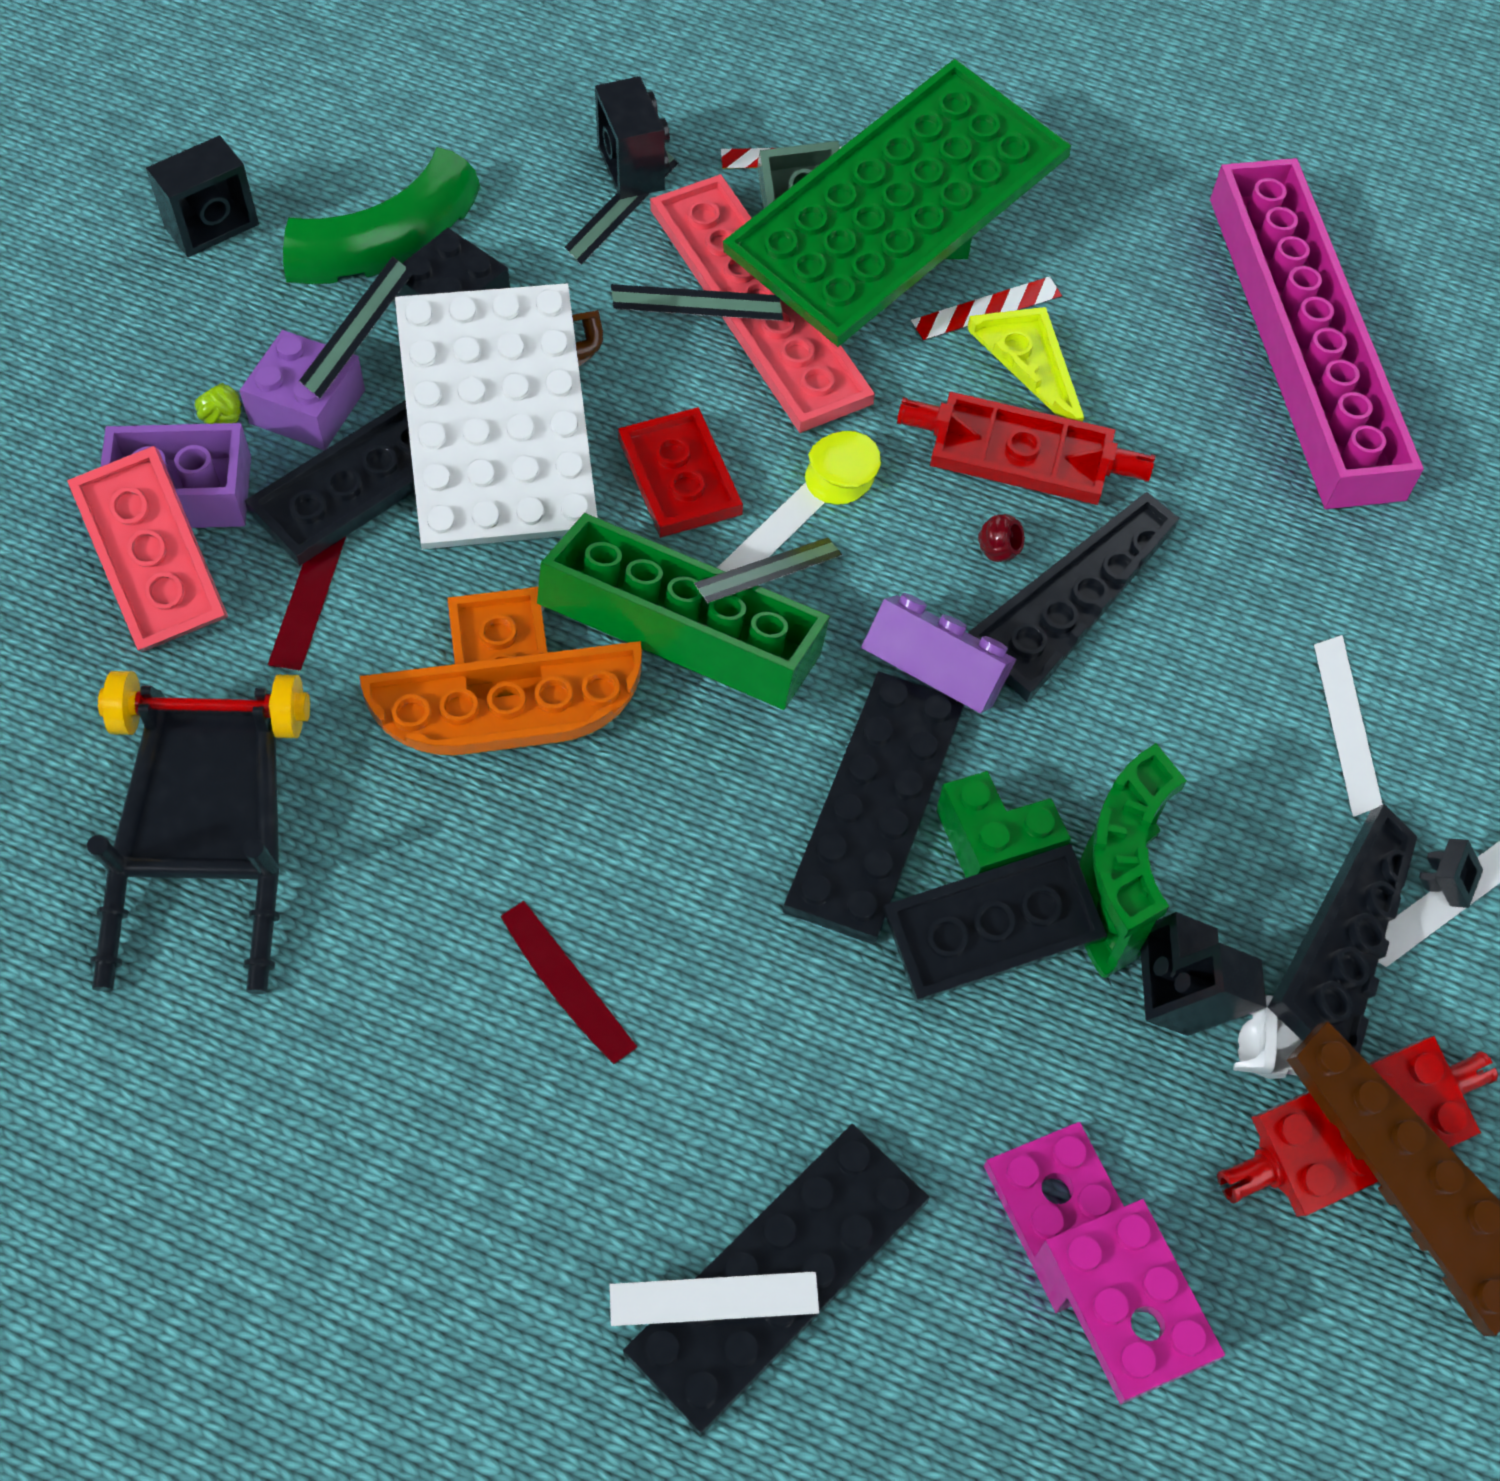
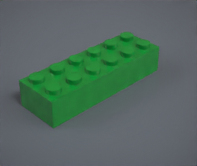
(649, 596)

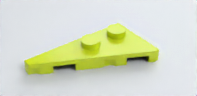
(1030, 350)

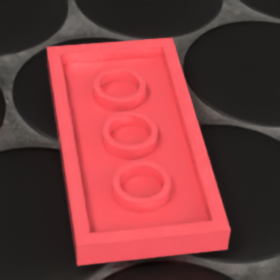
(147, 549)

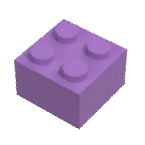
(285, 406)

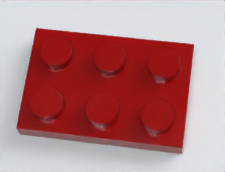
(680, 472)

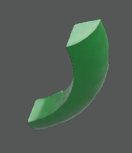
(399, 227)

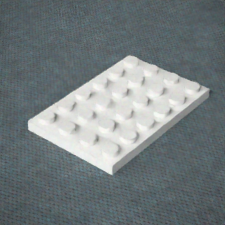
(494, 415)

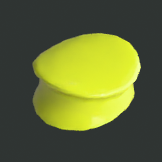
(842, 467)

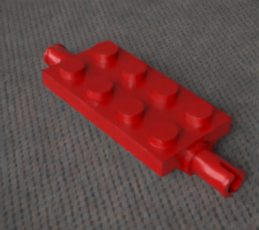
(1024, 446)
(1306, 1152)

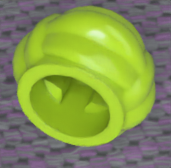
(219, 405)

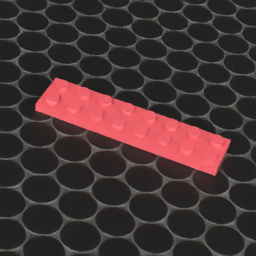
(797, 362)

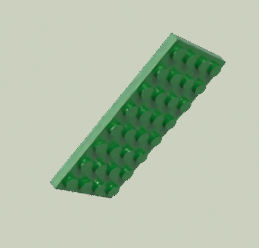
(896, 201)

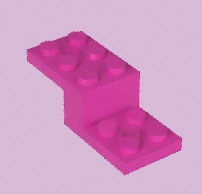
(1103, 1262)

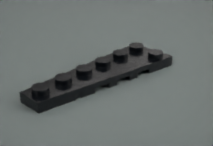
(1069, 598)
(1342, 947)

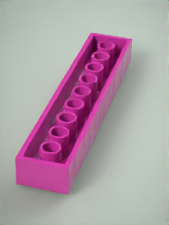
(1314, 336)

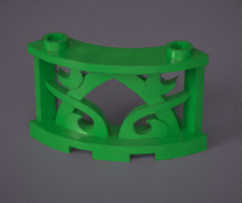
(1118, 860)

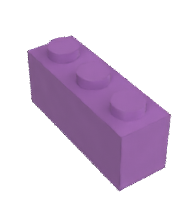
(939, 651)

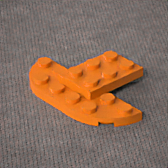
(503, 683)

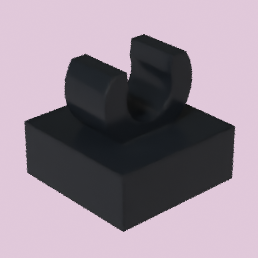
(1456, 873)

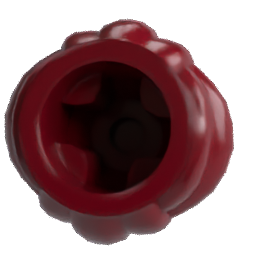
(1001, 538)

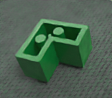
(990, 836)

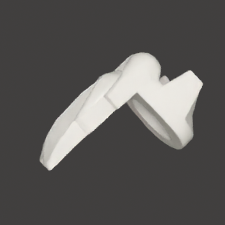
(1266, 1045)

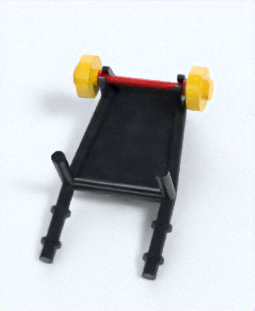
(197, 802)

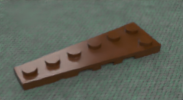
(1417, 1171)

